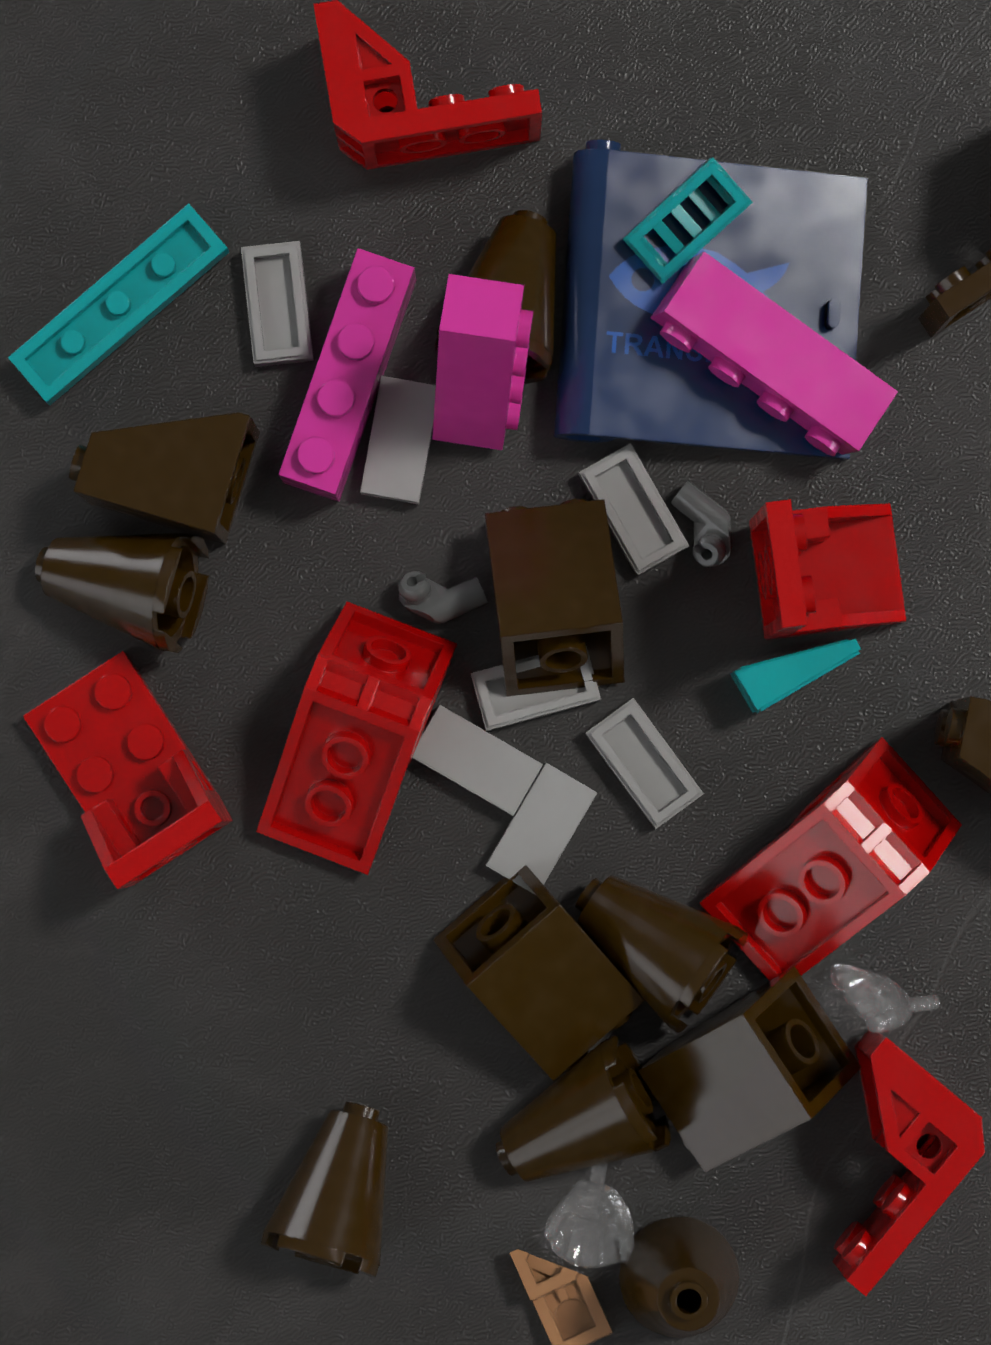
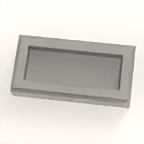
(277, 304)
(399, 440)
(634, 509)
(503, 711)
(476, 760)
(644, 763)
(542, 826)

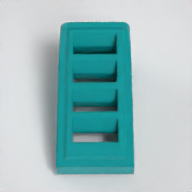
(722, 184)
(777, 678)

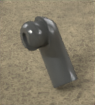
(711, 525)
(437, 602)

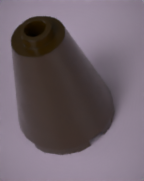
(525, 254)
(130, 582)
(659, 945)
(585, 1118)
(337, 1195)
(676, 1257)

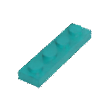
(119, 304)

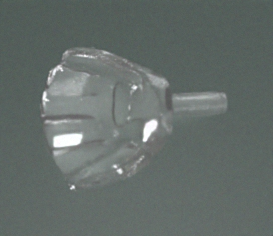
(878, 998)
(591, 1224)

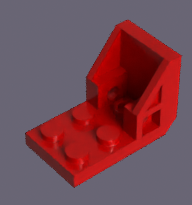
(372, 76)
(826, 568)
(354, 736)
(127, 771)
(836, 864)
(901, 1107)

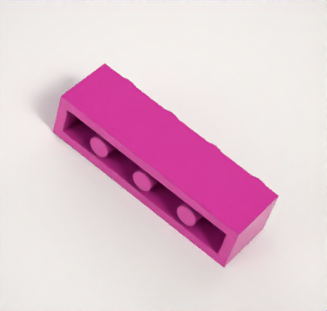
(773, 356)
(480, 361)
(348, 375)

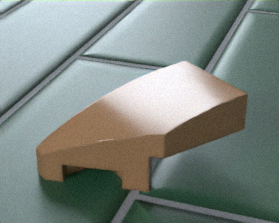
(562, 1300)

